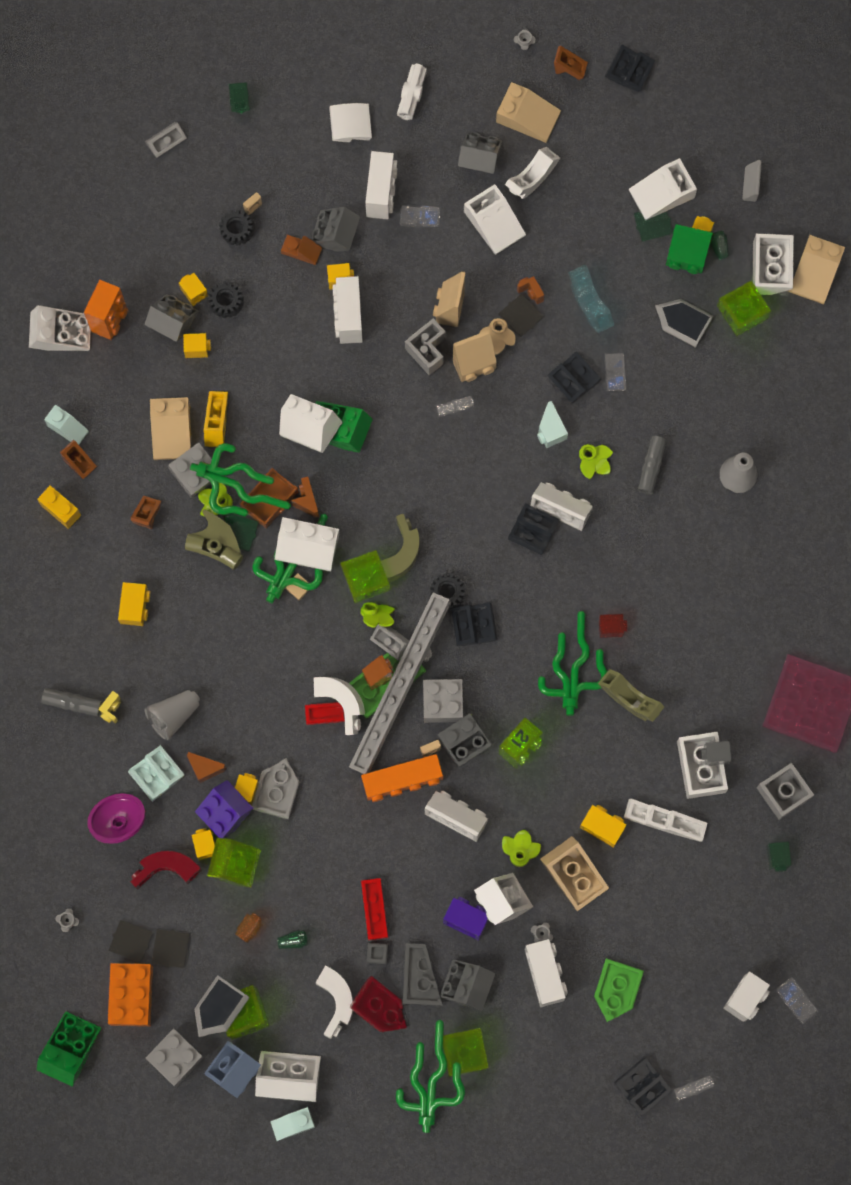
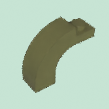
(404, 560)
(629, 697)

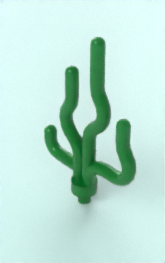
(213, 474)
(282, 580)
(571, 691)
(428, 1103)

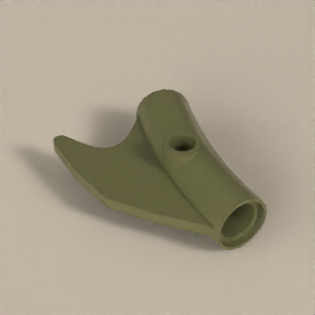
(216, 534)

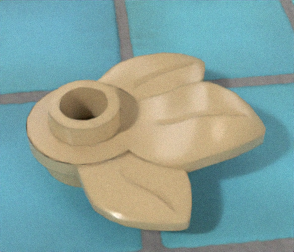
(501, 337)

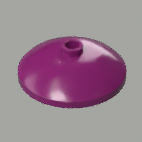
(116, 818)

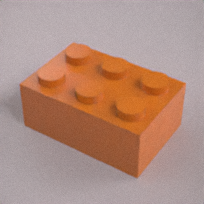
(105, 310)
(130, 994)

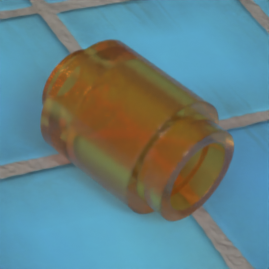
(249, 927)

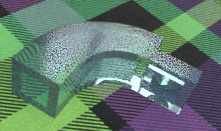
(588, 299)

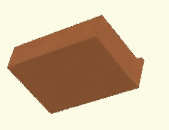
(280, 489)

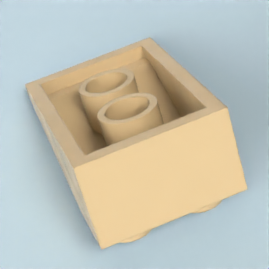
(527, 113)
(817, 269)
(450, 300)
(474, 356)
(170, 427)
(574, 873)

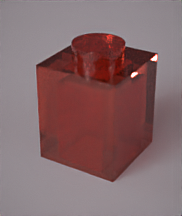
(612, 625)

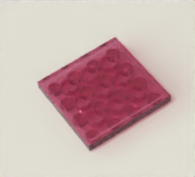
(810, 704)

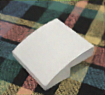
(350, 122)

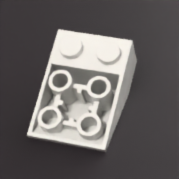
(663, 189)
(494, 219)
(58, 330)

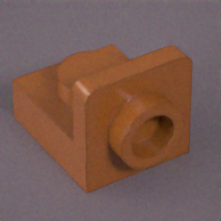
(534, 292)

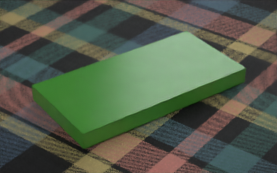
(372, 698)

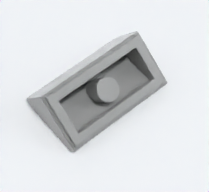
(166, 139)
(752, 181)
(390, 641)

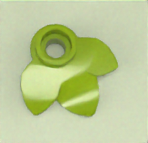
(597, 462)
(205, 494)
(377, 615)
(520, 845)

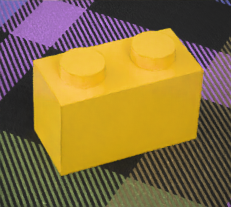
(59, 507)
(133, 604)
(602, 825)

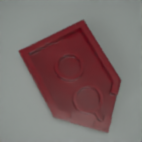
(379, 1006)

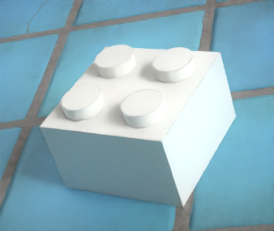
(747, 996)

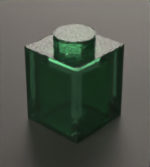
(239, 97)
(779, 856)

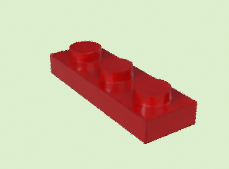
(374, 909)

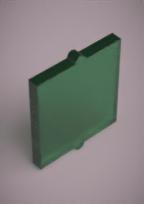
(653, 227)
(243, 529)

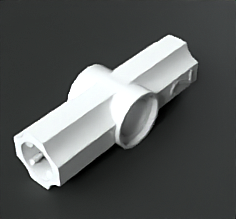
(412, 92)

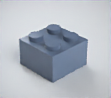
(232, 1069)

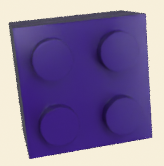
(224, 809)
(466, 918)

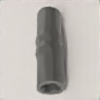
(652, 465)
(71, 701)

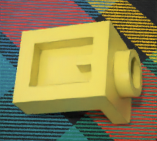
(110, 704)

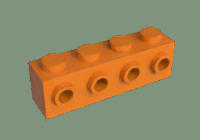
(402, 777)

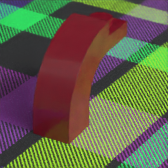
(165, 860)

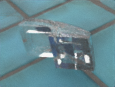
(419, 217)
(615, 372)
(796, 1000)

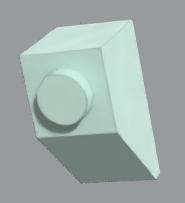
(65, 425)
(551, 427)
(292, 1124)

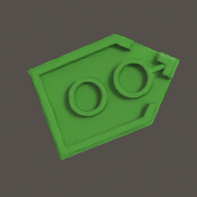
(617, 988)

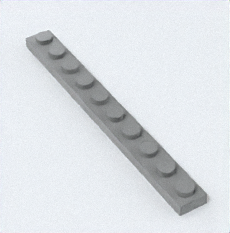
(400, 683)

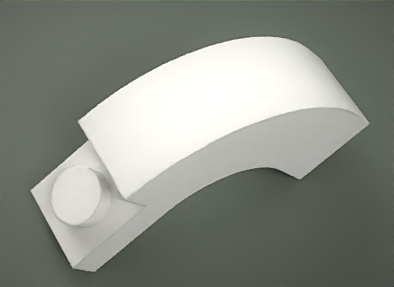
(534, 174)
(346, 696)
(336, 985)

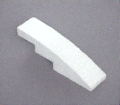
(665, 820)

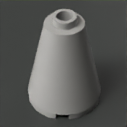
(738, 473)
(172, 712)

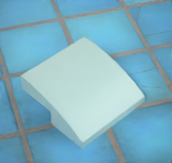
(156, 773)

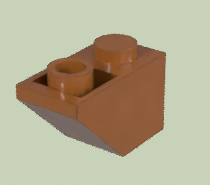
(378, 672)

